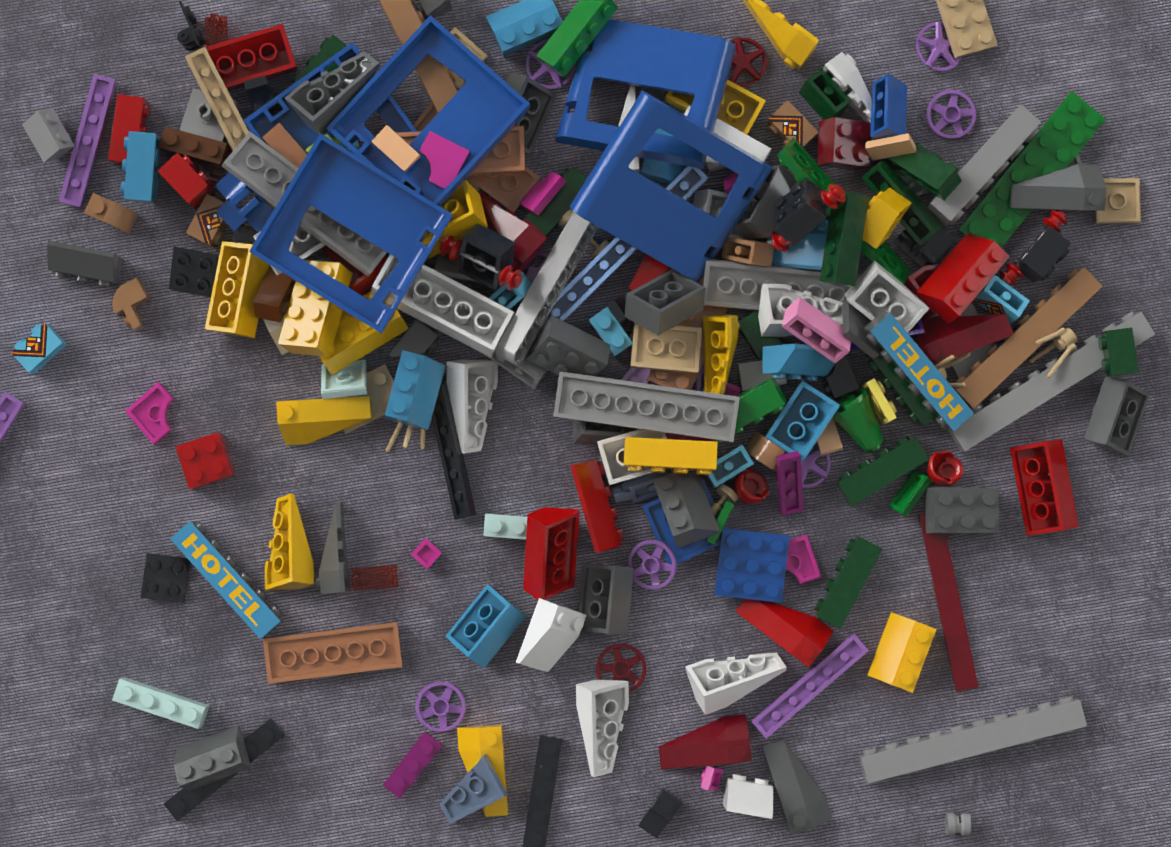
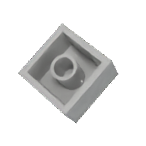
(200, 118)

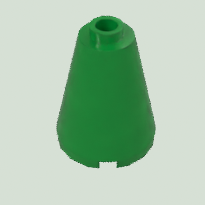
(859, 420)

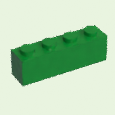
(576, 34)
(757, 402)

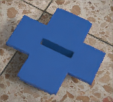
(254, 212)

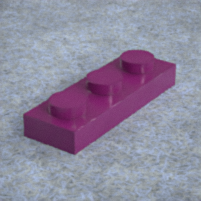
(789, 483)
(412, 765)

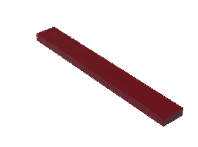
(949, 609)

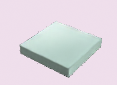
(346, 382)

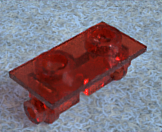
(216, 29)
(374, 577)

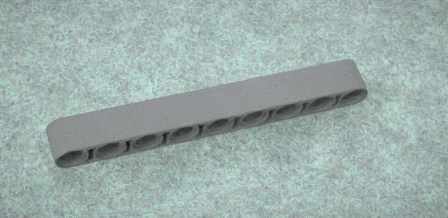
(545, 289)

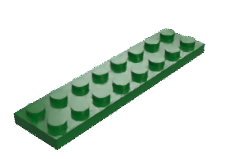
(1048, 151)
(803, 165)

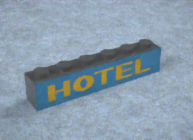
(918, 371)
(226, 578)

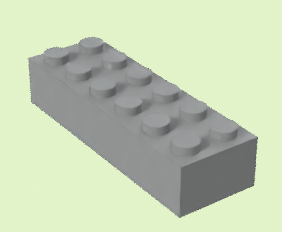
(988, 161)

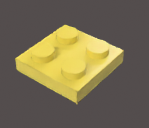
(884, 409)

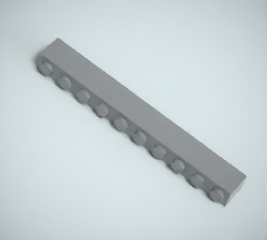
(1039, 389)
(972, 740)

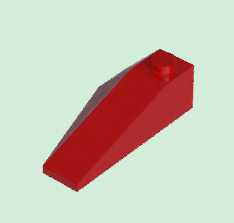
(792, 630)

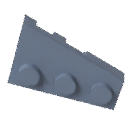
(476, 790)

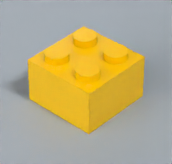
(883, 216)

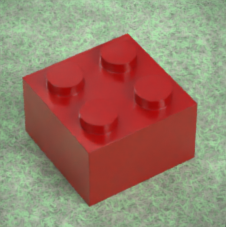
(182, 176)
(205, 461)

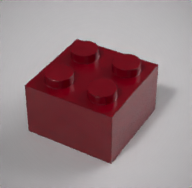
(843, 144)

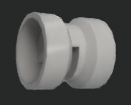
(957, 824)

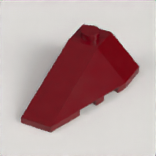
(961, 335)

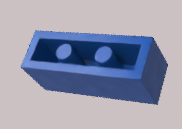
(888, 107)

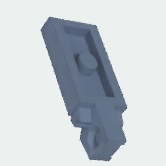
(637, 489)

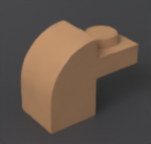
(111, 213)
(127, 299)
(764, 450)

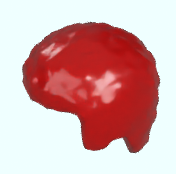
(944, 469)
(751, 487)

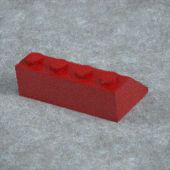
(253, 56)
(962, 276)
(1044, 487)
(595, 505)
(550, 551)

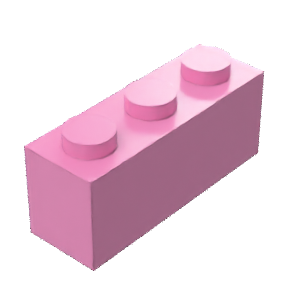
(816, 330)

